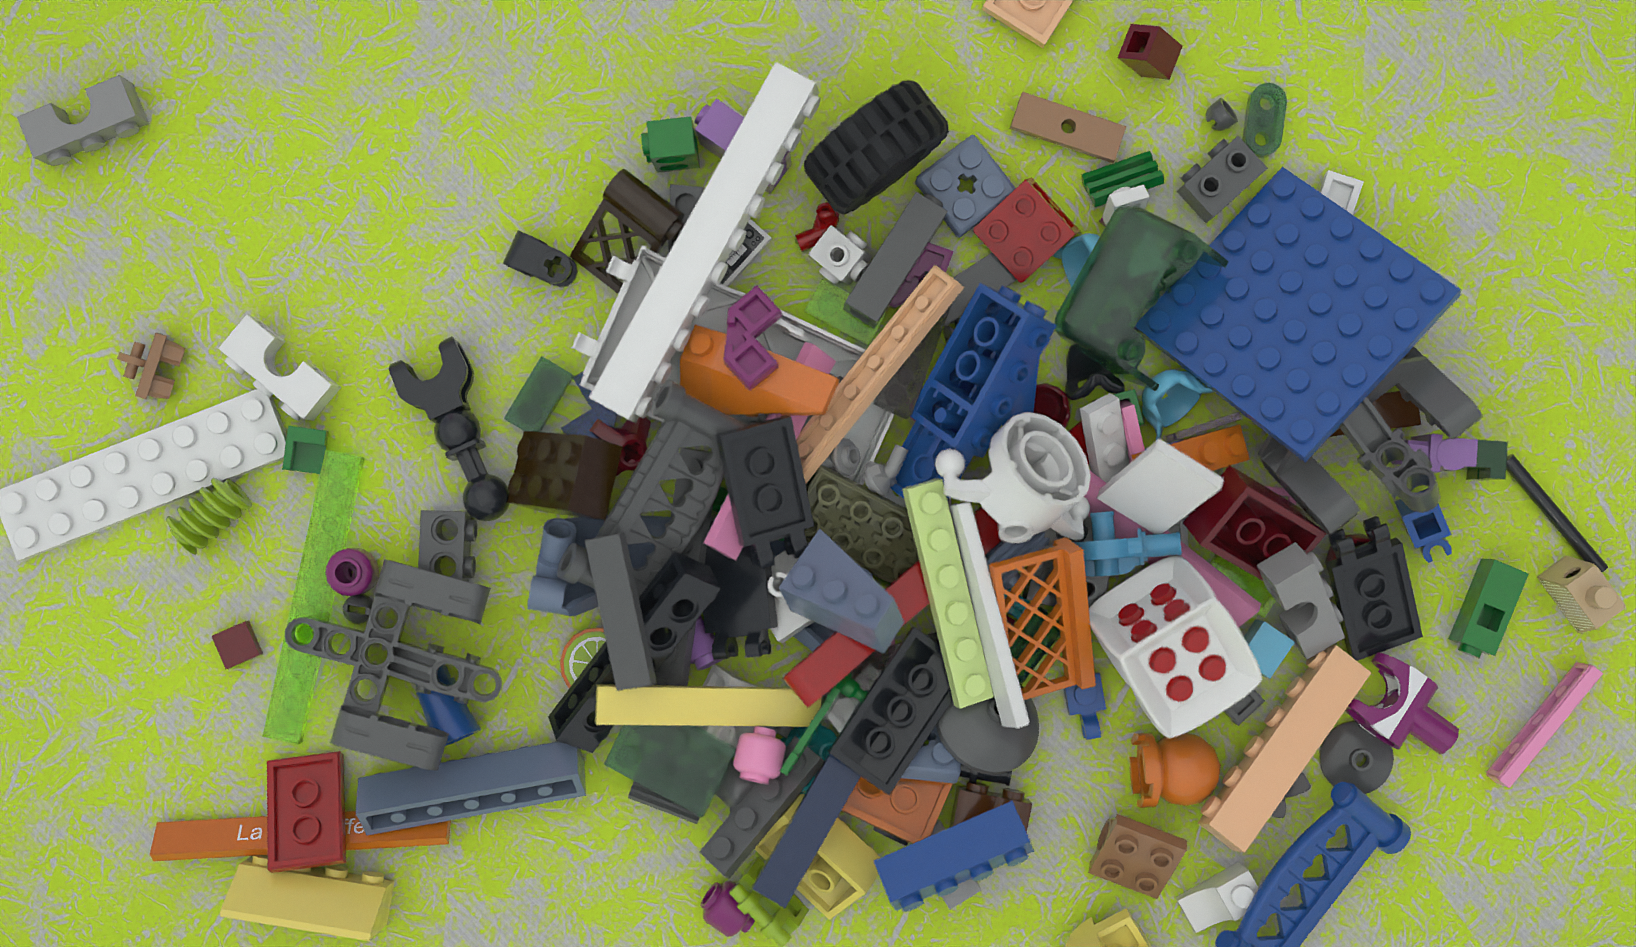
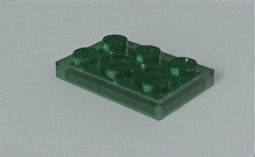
(673, 761)

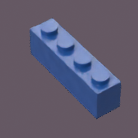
(954, 857)

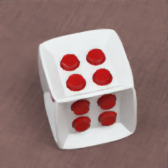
(1174, 645)

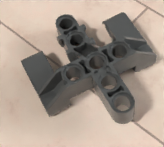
(1378, 445)
(359, 722)

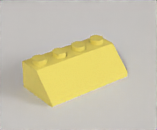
(310, 899)

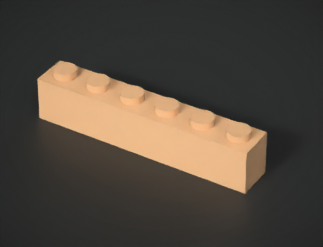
(1283, 748)

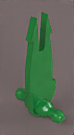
(847, 687)

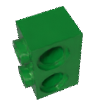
(671, 144)

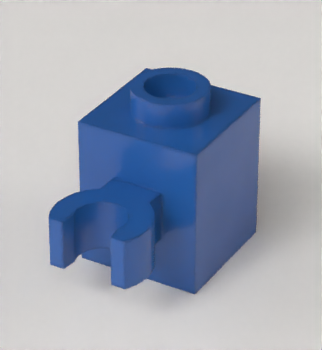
(1425, 528)

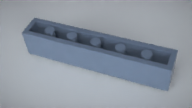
(470, 787)

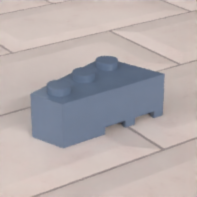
(841, 595)

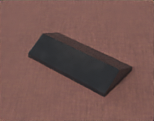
(896, 713)

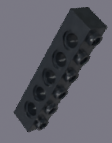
(669, 612)

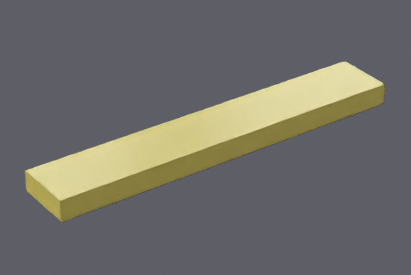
(702, 706)

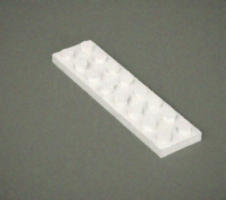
(141, 474)

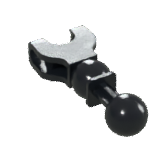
(455, 426)

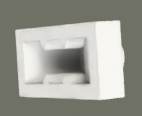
(1219, 898)

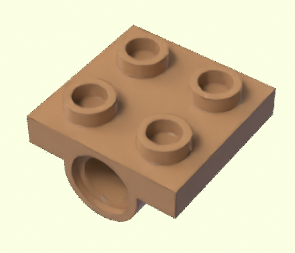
(1136, 855)

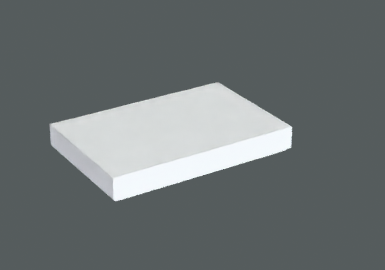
(1160, 487)

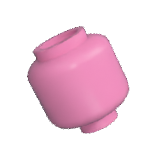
(759, 755)

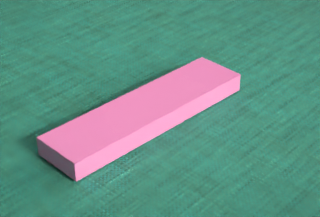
(1543, 724)

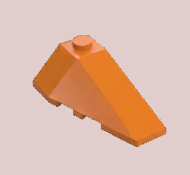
(788, 390)

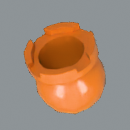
(1175, 768)

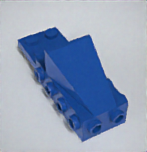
(977, 382)

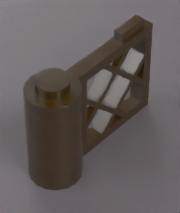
(635, 208)

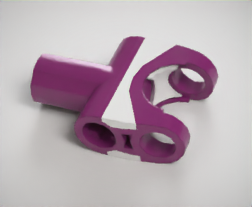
(1404, 709)

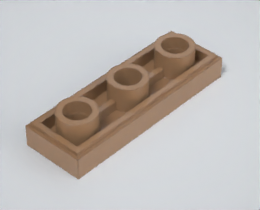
(1090, 133)

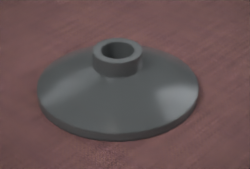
(1339, 756)

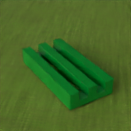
(1121, 175)

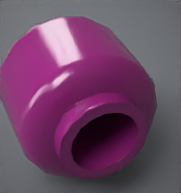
(340, 570)
(721, 910)

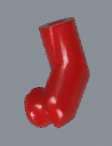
(825, 217)

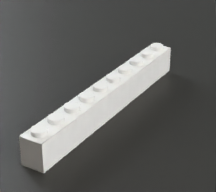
(706, 243)

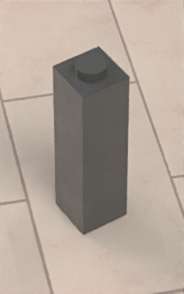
(895, 259)

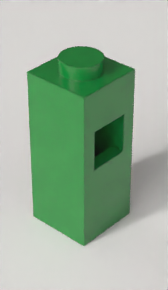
(1487, 607)

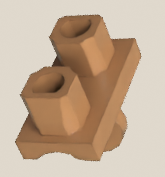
(150, 383)

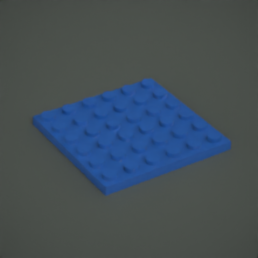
(1299, 315)

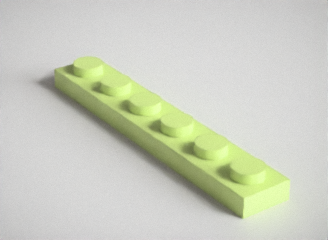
(948, 592)

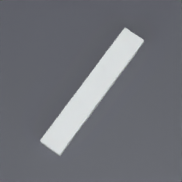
(988, 619)

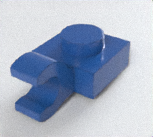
(1086, 704)

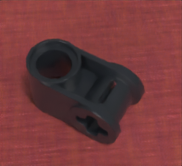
(537, 258)

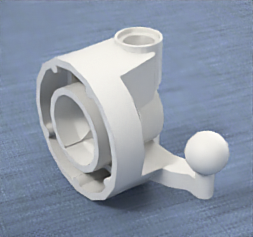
(1033, 482)

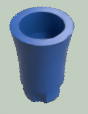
(445, 713)

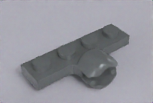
(755, 809)

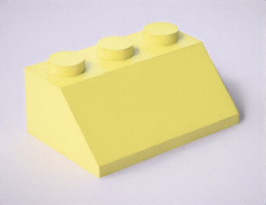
(840, 870)

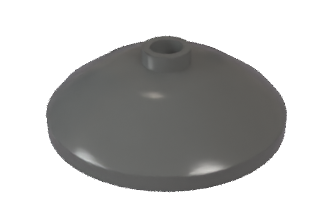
(981, 742)

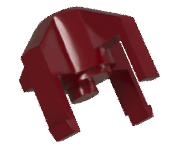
(630, 436)

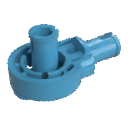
(1119, 556)

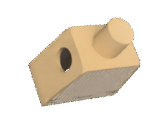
(1585, 597)

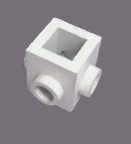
(833, 247)

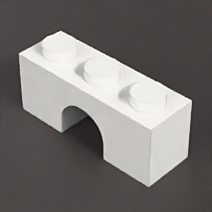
(253, 349)

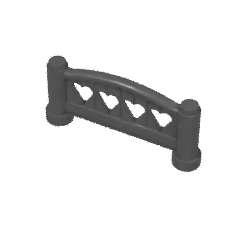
(684, 425)

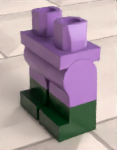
(1480, 458)

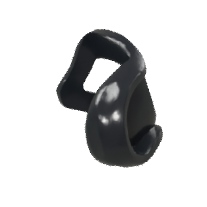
(1081, 368)

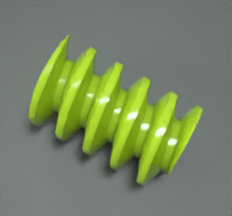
(209, 514)

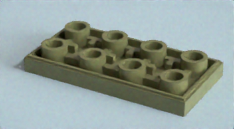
(862, 524)

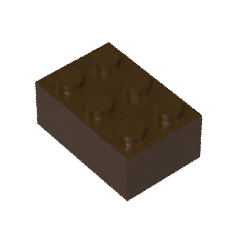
(564, 474)

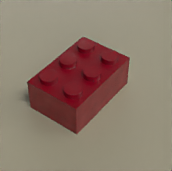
(1250, 523)

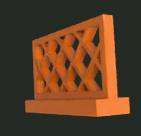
(1070, 609)

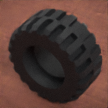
(876, 146)

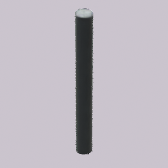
(1553, 513)

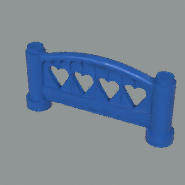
(1366, 829)

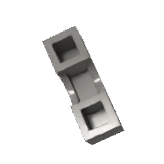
(112, 114)
(1304, 595)

